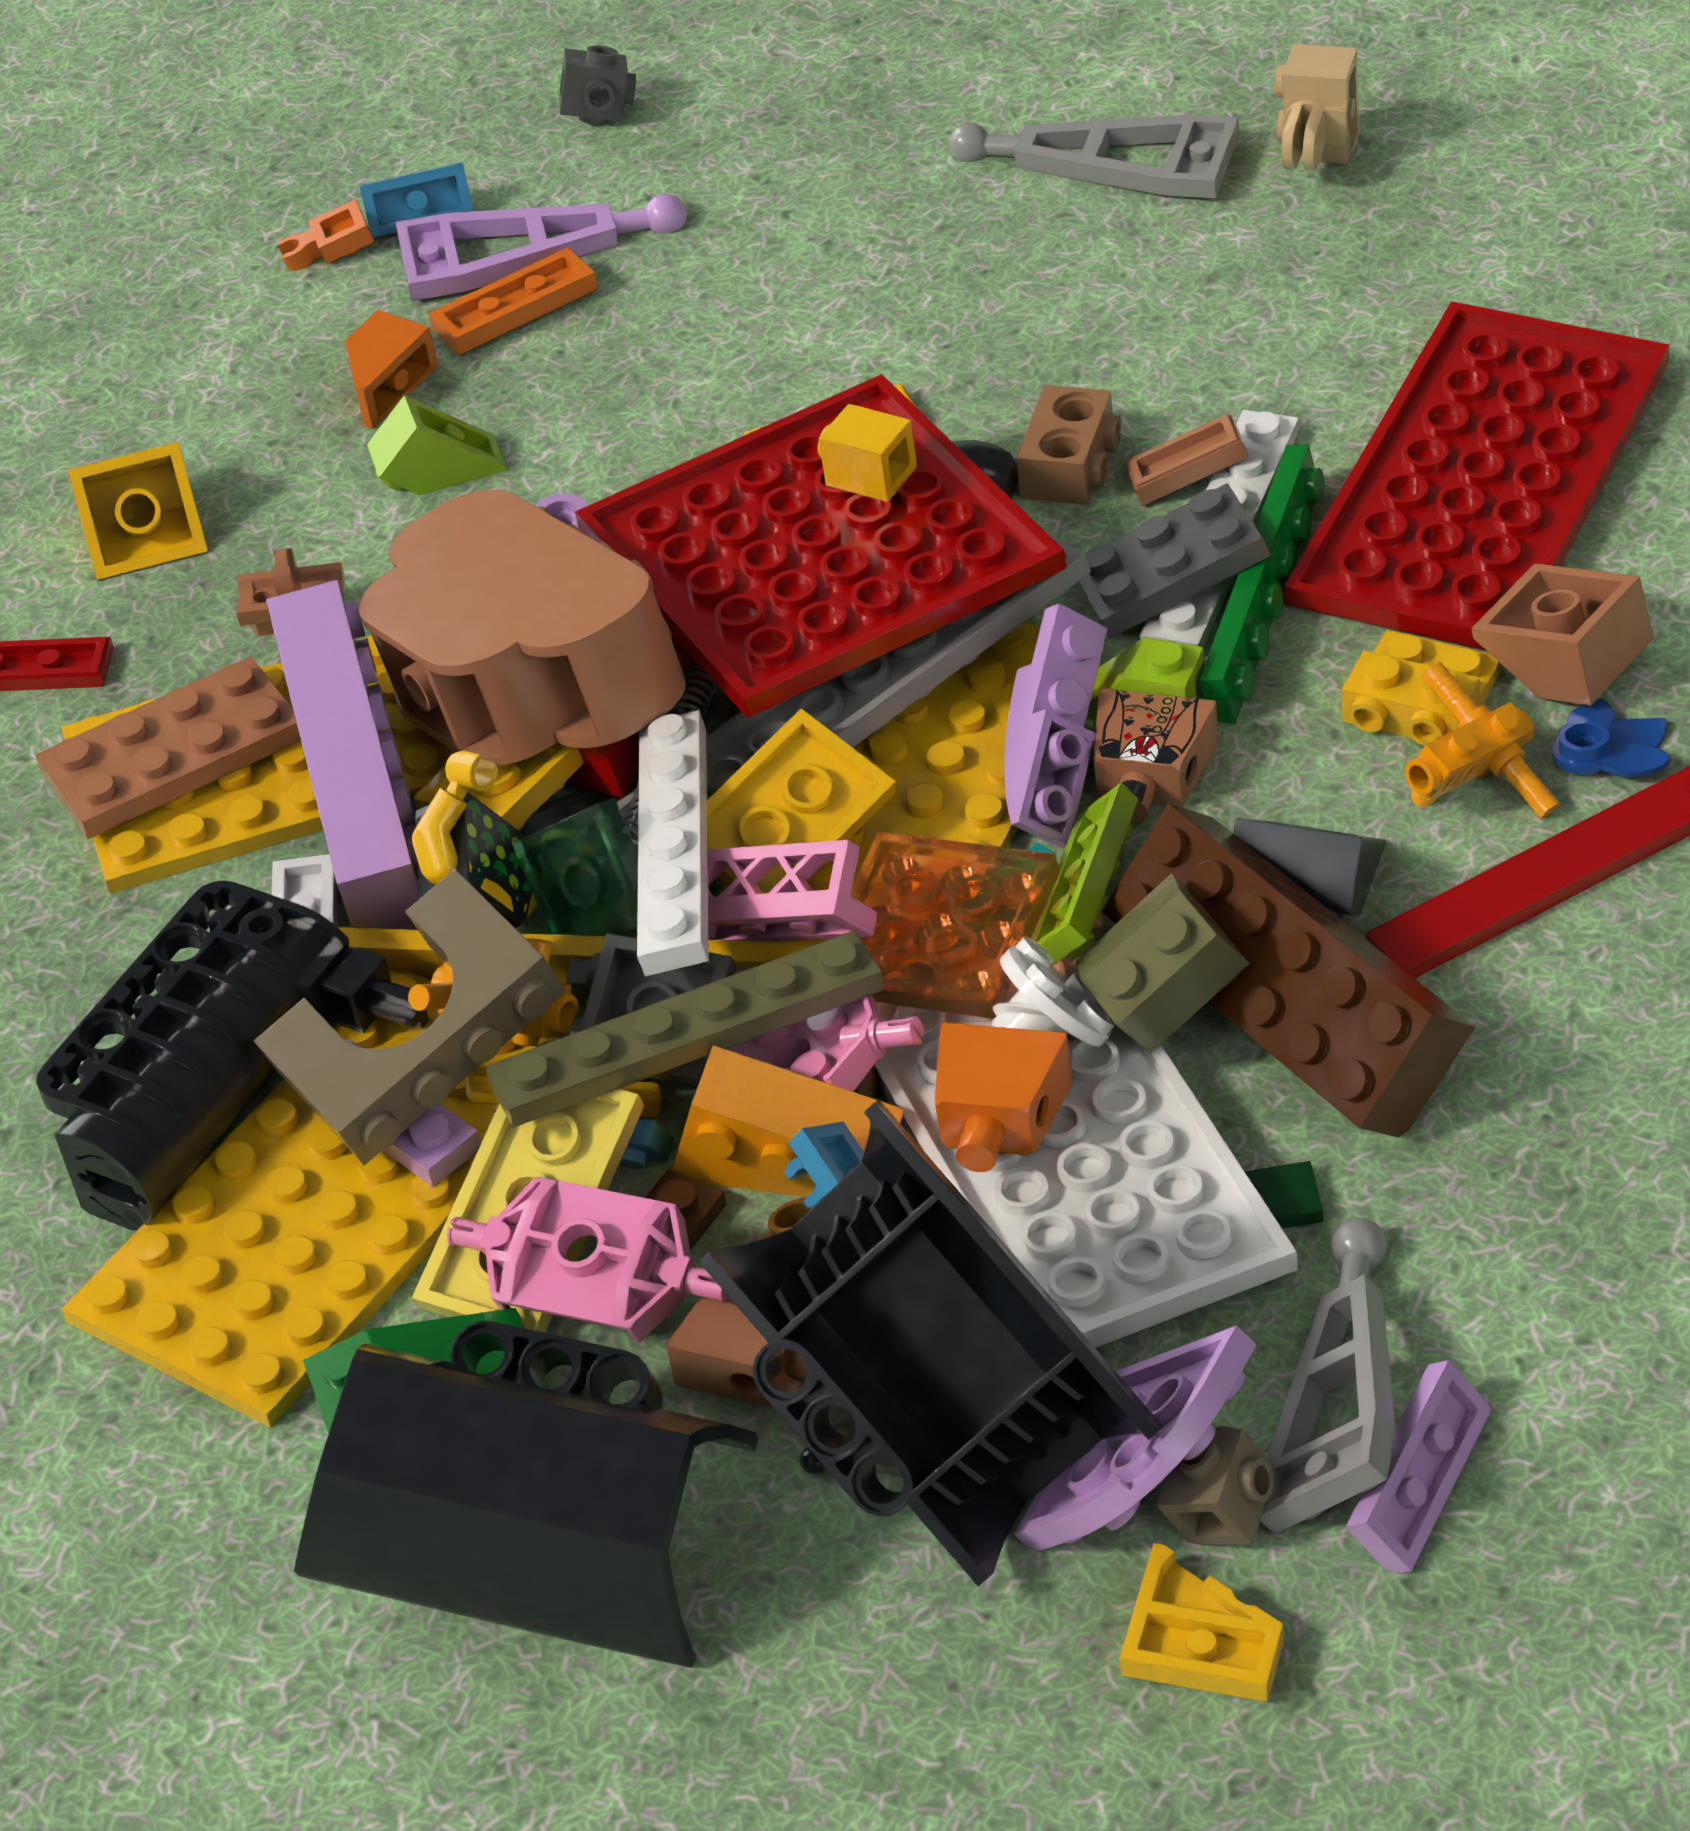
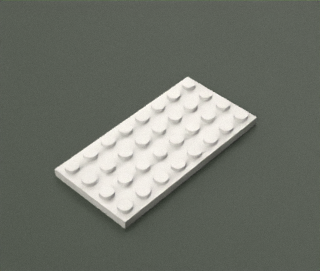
(1129, 1196)

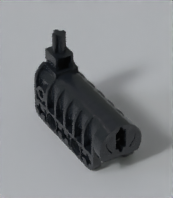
(190, 1054)

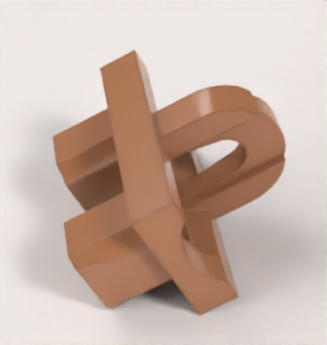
(285, 578)

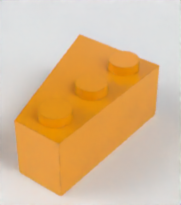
(748, 1116)

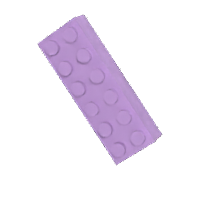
(348, 755)

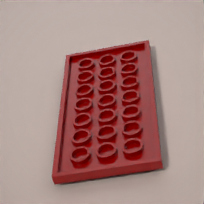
(1476, 471)

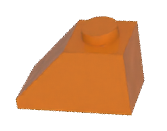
(387, 362)

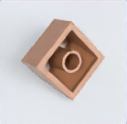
(1567, 631)

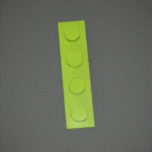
(1084, 875)

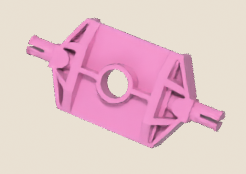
(836, 1044)
(627, 1282)

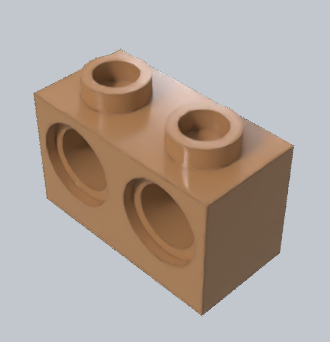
(1067, 445)

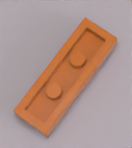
(513, 301)

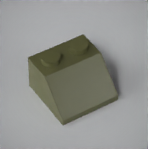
(1159, 964)

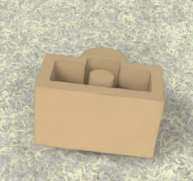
(1318, 105)

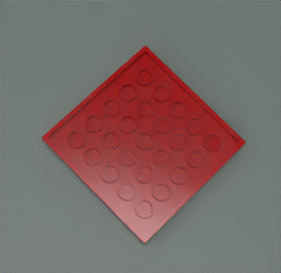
(802, 580)

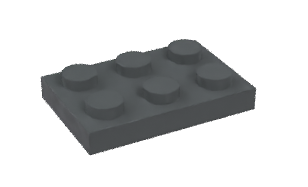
(1171, 559)

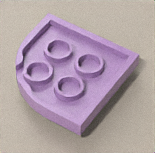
(1108, 1481)

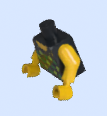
(471, 839)

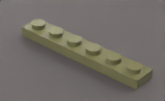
(683, 1028)

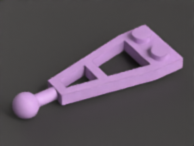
(432, 257)

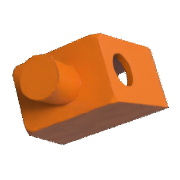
(998, 1090)

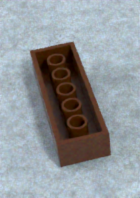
(1313, 984)

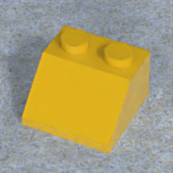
(137, 510)

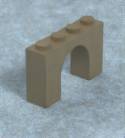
(381, 1092)

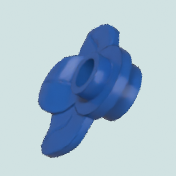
(1600, 742)

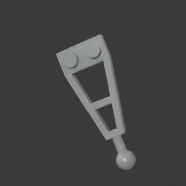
(1193, 170)
(1357, 1454)

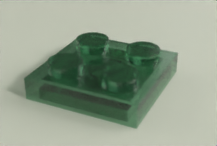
(584, 872)

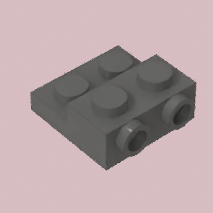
(621, 987)

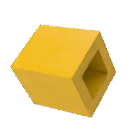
(867, 452)

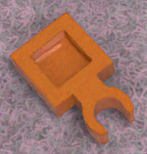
(331, 237)

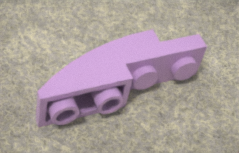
(1045, 726)

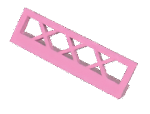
(784, 912)

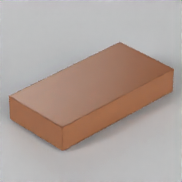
(1186, 459)

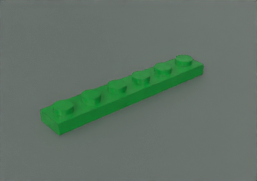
(1259, 588)

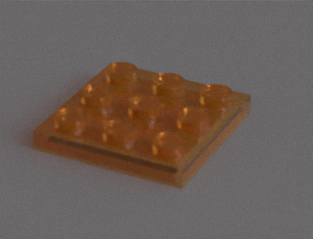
(949, 918)

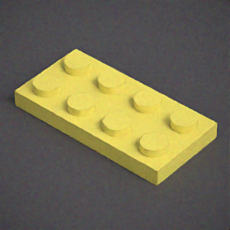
(568, 1146)

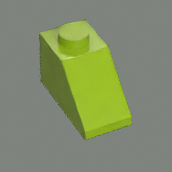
(431, 450)
(1152, 668)

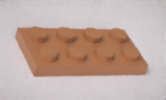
(169, 747)

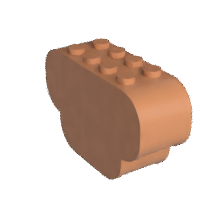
(519, 631)

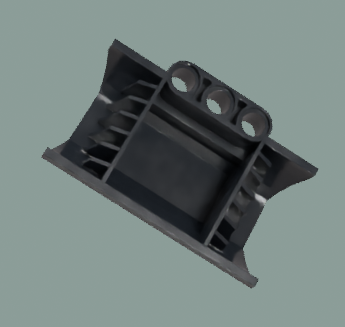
(929, 1345)
(510, 1492)

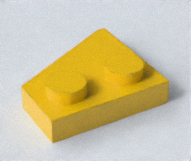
(1199, 1634)

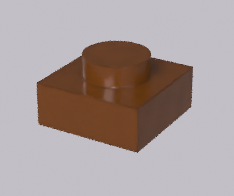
(694, 1199)

